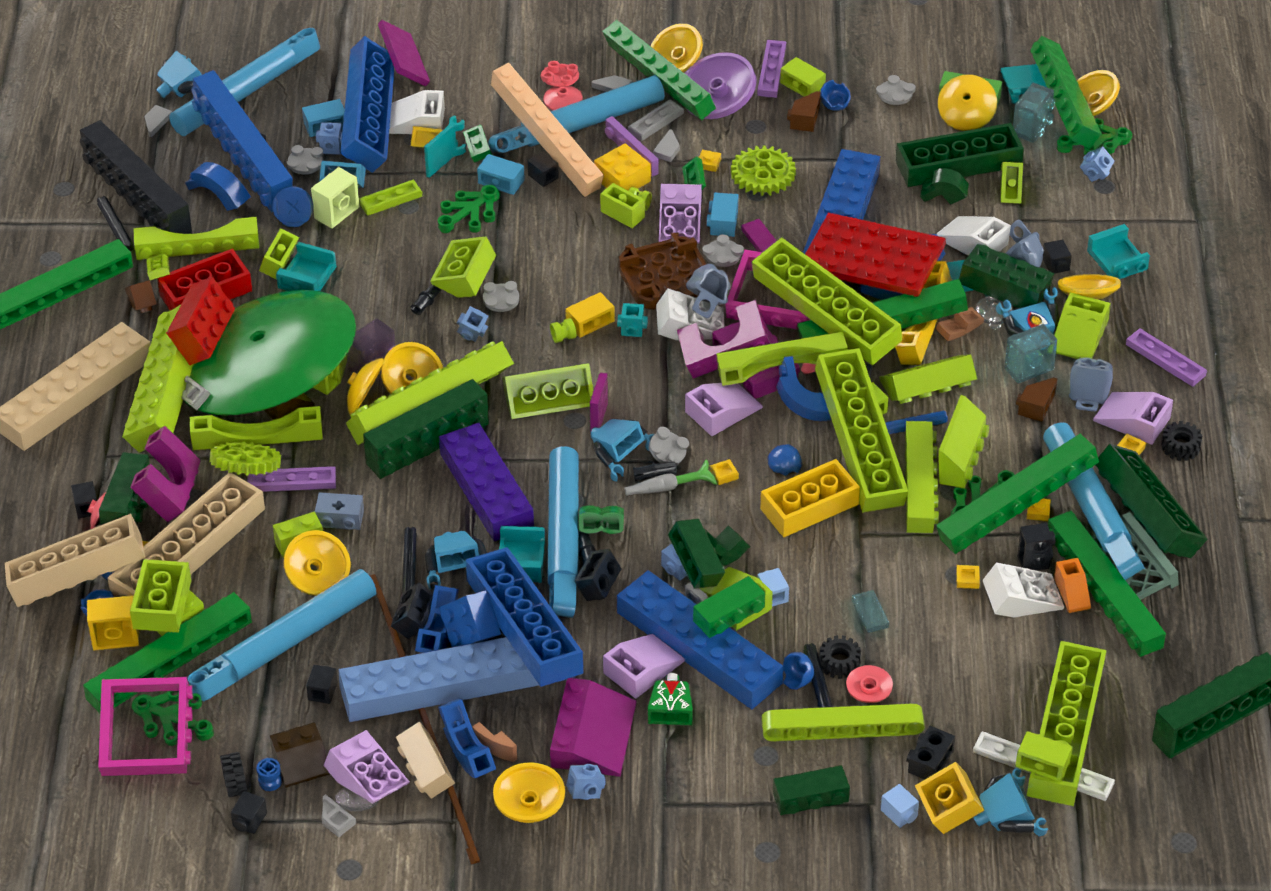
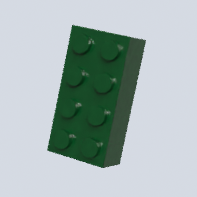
(1004, 277)
(119, 497)

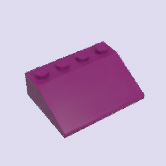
(592, 727)

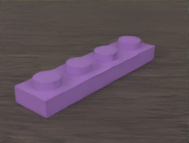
(771, 68)
(621, 135)
(1166, 357)
(295, 479)

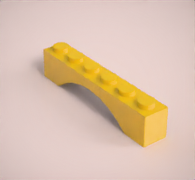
(917, 337)

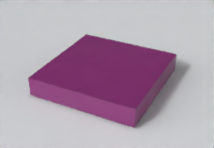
(599, 401)

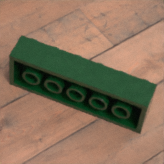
(965, 152)
(418, 430)
(1150, 501)
(1213, 706)

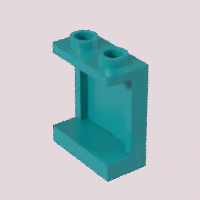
(1116, 253)
(308, 269)
(527, 546)

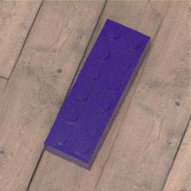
(485, 480)

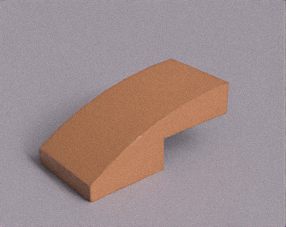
(960, 325)
(499, 745)

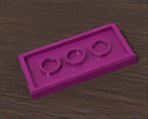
(403, 53)

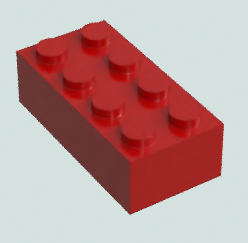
(224, 268)
(200, 320)

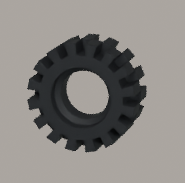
(1179, 449)
(839, 646)
(233, 774)

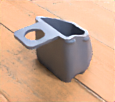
(1026, 247)
(709, 285)
(1090, 382)

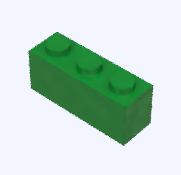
(729, 607)

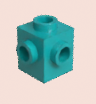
(632, 320)

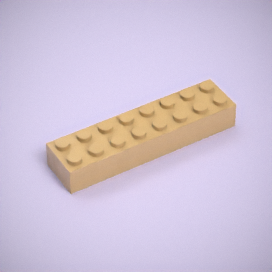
(73, 386)
(197, 531)

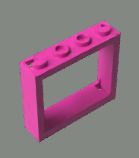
(771, 315)
(144, 766)

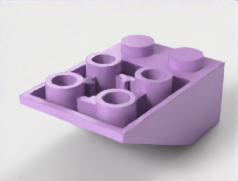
(680, 211)
(719, 406)
(1136, 414)
(640, 663)
(364, 768)

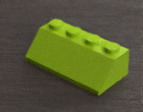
(929, 377)
(548, 390)
(962, 443)

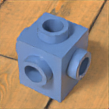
(331, 134)
(1097, 164)
(472, 324)
(672, 563)
(585, 781)

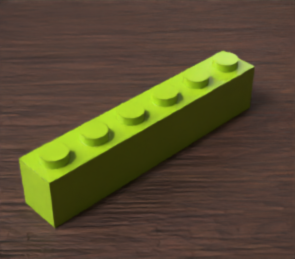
(920, 477)

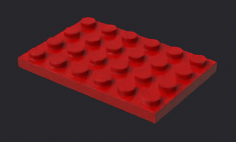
(875, 253)

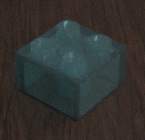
(1034, 112)
(1030, 353)

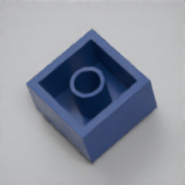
(470, 619)

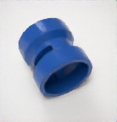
(269, 774)

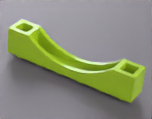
(238, 234)
(742, 364)
(298, 426)

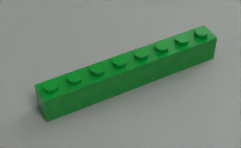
(653, 63)
(1067, 93)
(63, 282)
(910, 310)
(1017, 493)
(1108, 585)
(175, 648)

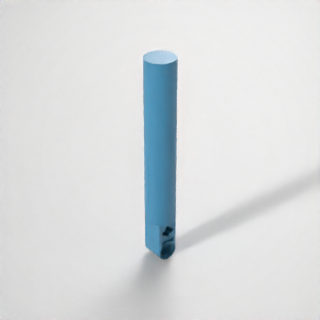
(253, 76)
(589, 112)
(1098, 509)
(563, 530)
(282, 635)

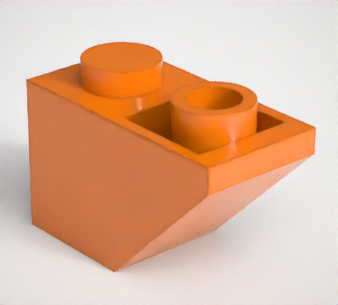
(1072, 585)

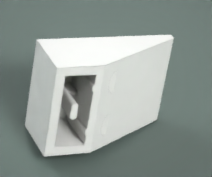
(418, 110)
(968, 231)
(676, 312)
(1021, 591)

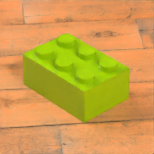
(160, 595)

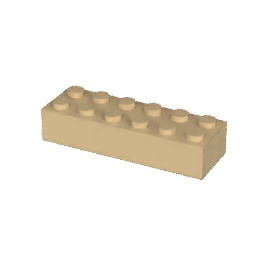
(74, 560)

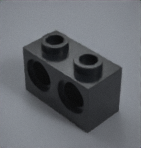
(1035, 546)
(598, 575)
(412, 610)
(931, 752)

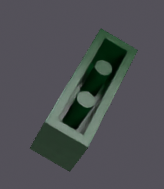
(696, 553)
(811, 790)

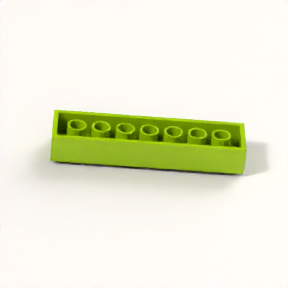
(827, 300)
(476, 365)
(159, 387)
(861, 430)
(1069, 716)

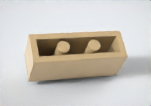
(424, 760)

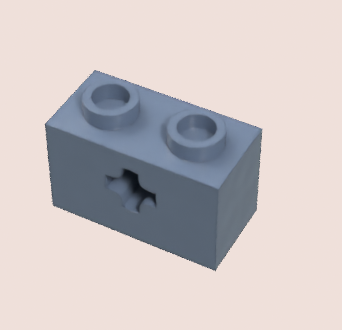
(340, 510)

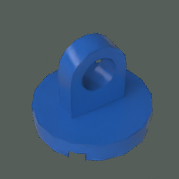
(293, 206)

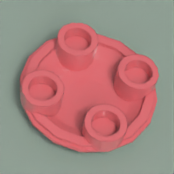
(560, 74)

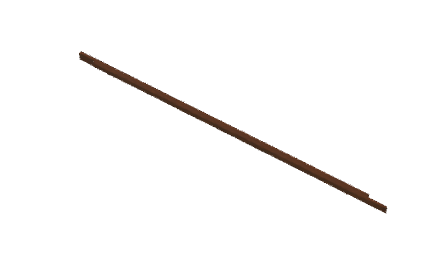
(471, 850)

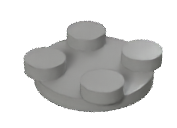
(895, 91)
(305, 159)
(723, 252)
(501, 296)
(668, 446)

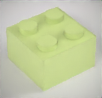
(335, 197)

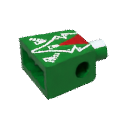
(670, 702)

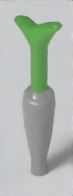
(669, 481)

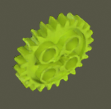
(763, 170)
(245, 458)

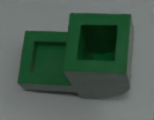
(945, 183)
(728, 545)

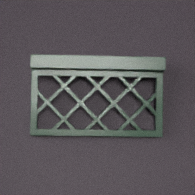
(1153, 555)

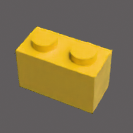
(591, 314)

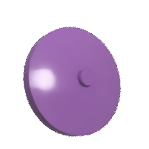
(727, 79)

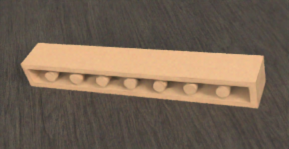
(546, 129)

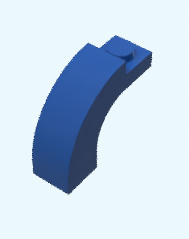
(220, 182)
(797, 398)
(434, 634)
(469, 751)

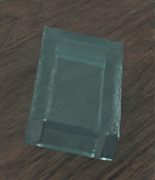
(870, 611)

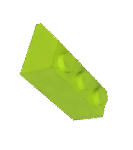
(464, 266)

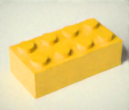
(809, 498)

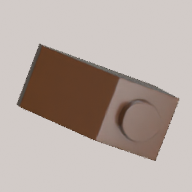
(805, 112)
(141, 296)
(1037, 399)

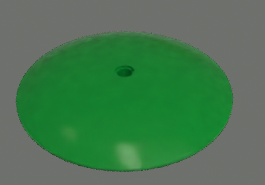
(275, 351)

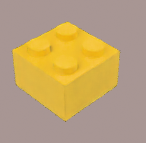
(624, 168)
(111, 623)
(949, 798)

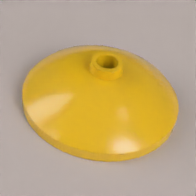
(679, 45)
(1099, 90)
(970, 113)
(1090, 285)
(408, 359)
(362, 383)
(320, 550)
(531, 784)

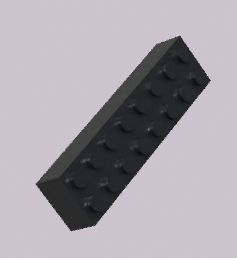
(134, 180)

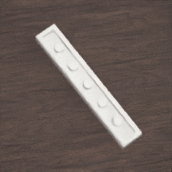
(1006, 753)

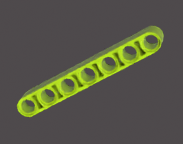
(842, 722)

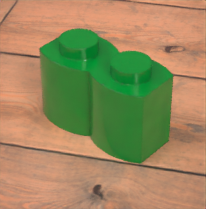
(594, 519)

